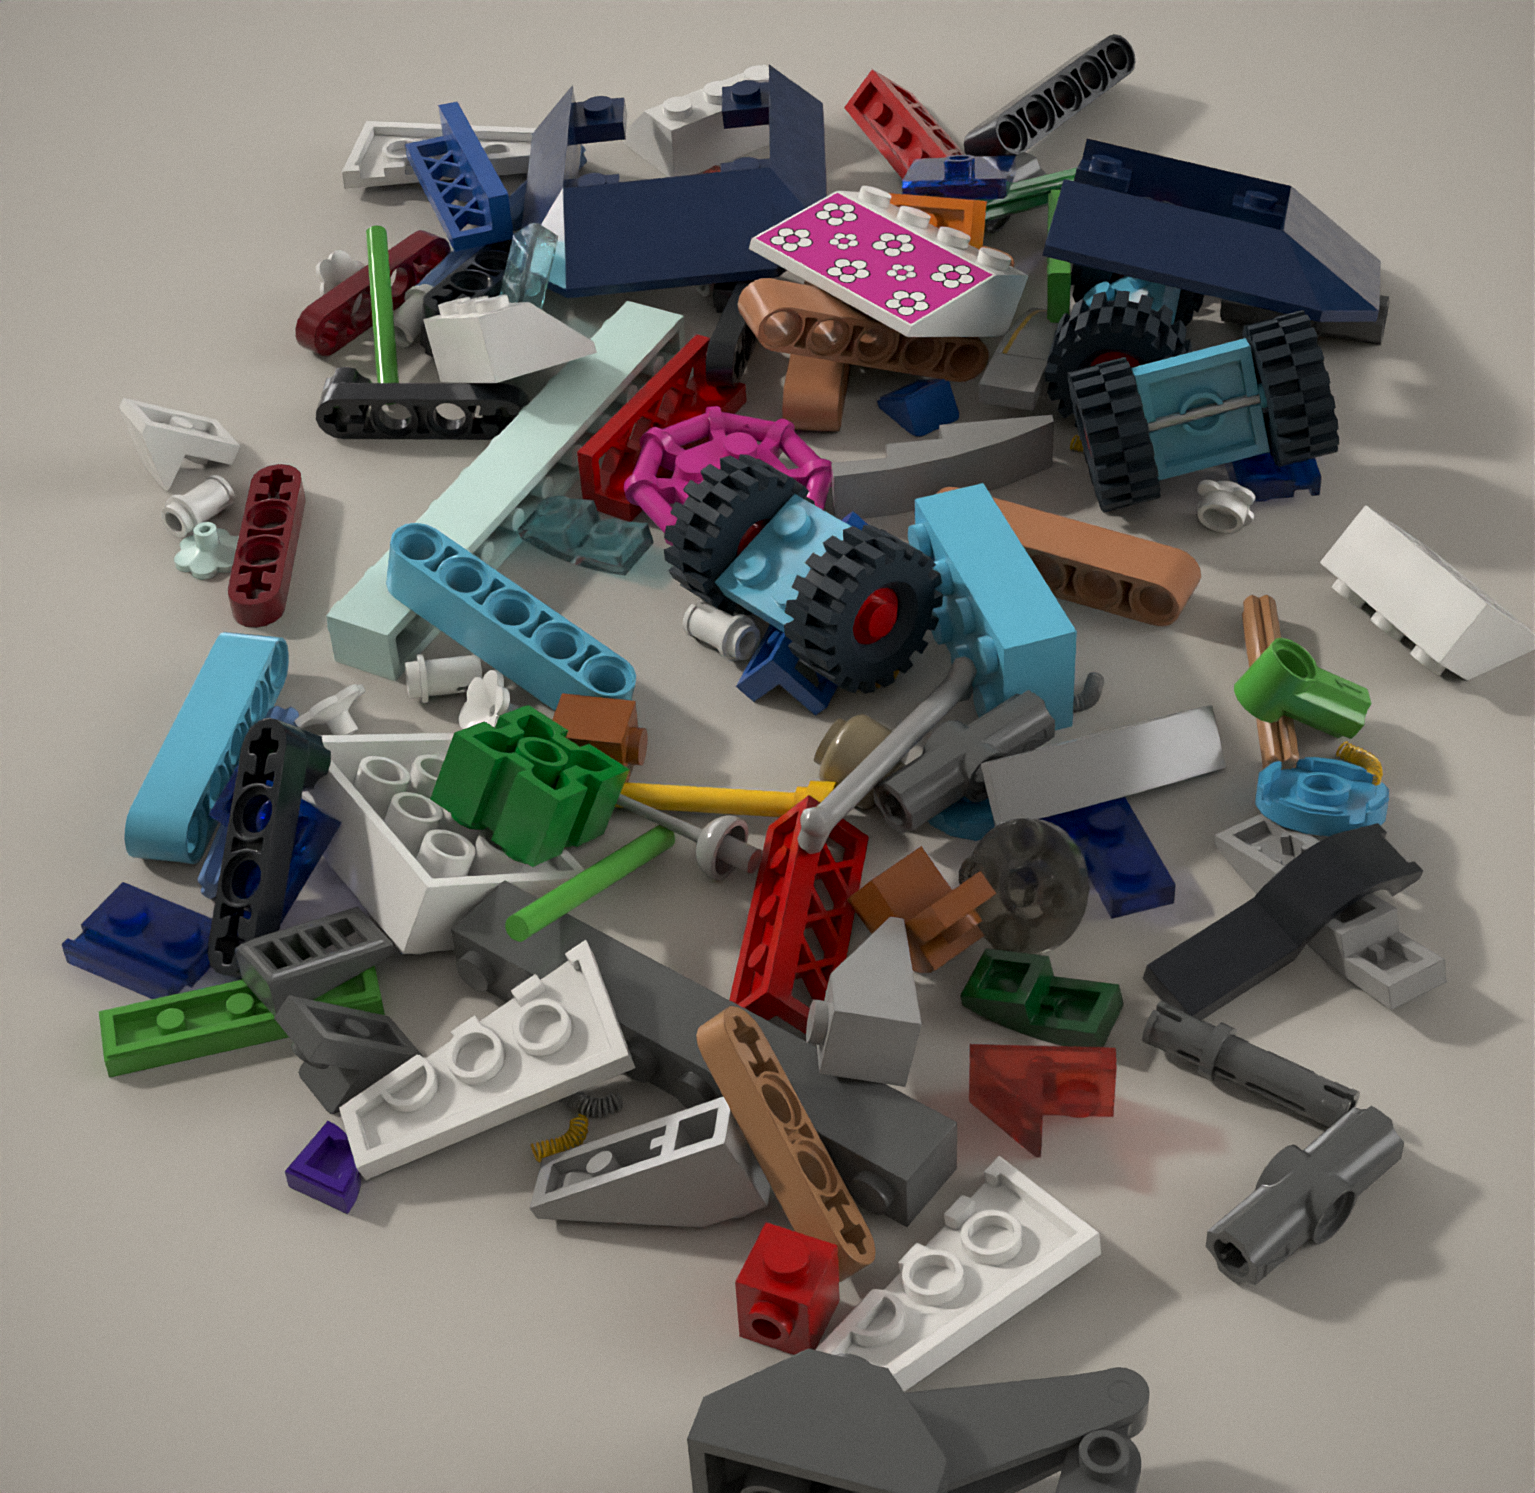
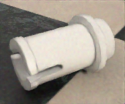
(409, 315)
(196, 506)
(732, 635)
(440, 676)

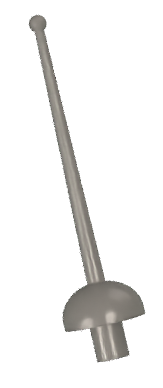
(719, 845)

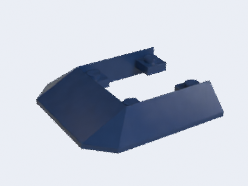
(678, 226)
(1219, 239)

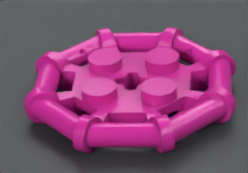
(727, 436)

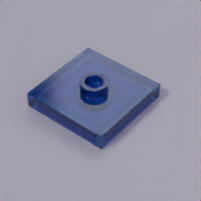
(961, 177)

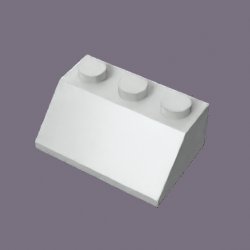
(689, 133)
(499, 340)
(1424, 599)

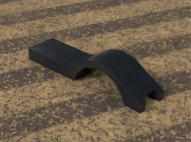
(1278, 921)

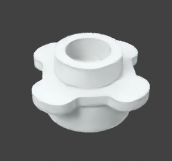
(1224, 506)

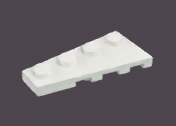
(382, 160)
(521, 1057)
(969, 1278)

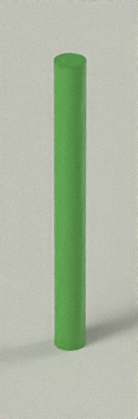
(382, 305)
(588, 883)

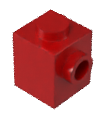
(787, 1290)

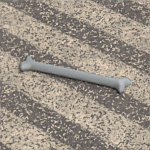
(820, 820)

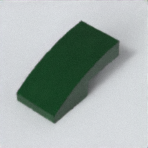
(1027, 998)

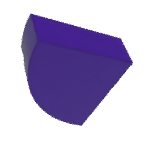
(327, 1169)

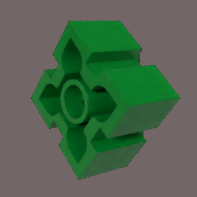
(528, 785)

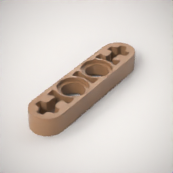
(783, 1137)

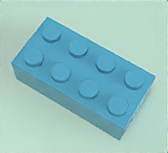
(995, 603)

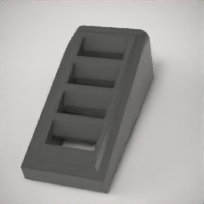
(276, 965)

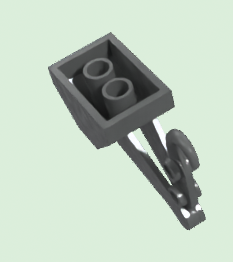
(851, 1429)

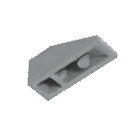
(869, 1012)
(663, 1173)

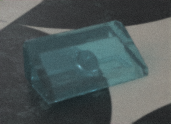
(529, 265)

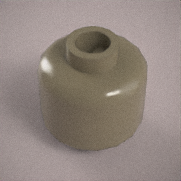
(847, 746)

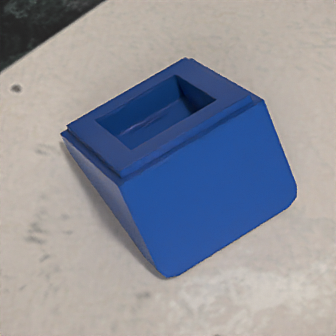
(921, 406)

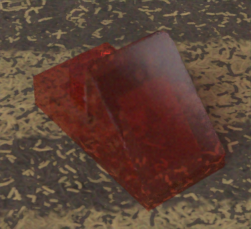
(1027, 1081)

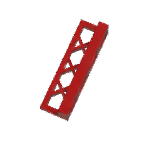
(898, 123)
(681, 402)
(785, 906)

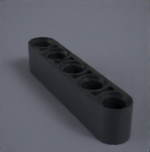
(1052, 100)

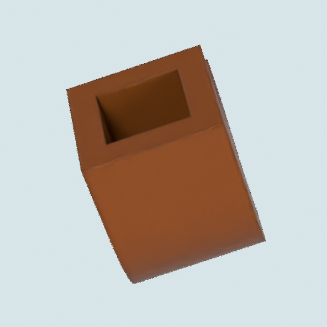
(935, 917)

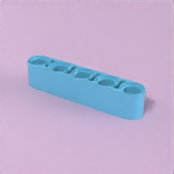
(501, 620)
(205, 747)

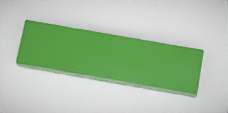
(208, 1023)

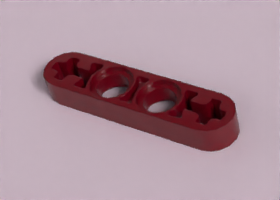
(329, 321)
(272, 543)

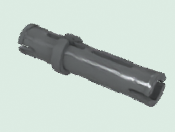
(1264, 1073)

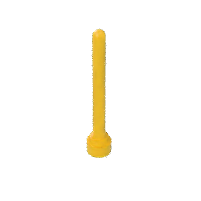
(724, 799)

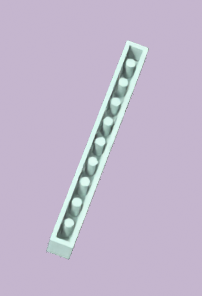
(509, 479)

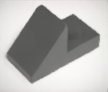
(342, 1048)

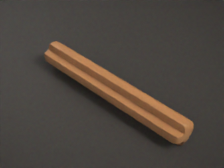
(1261, 628)

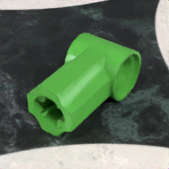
(1292, 685)

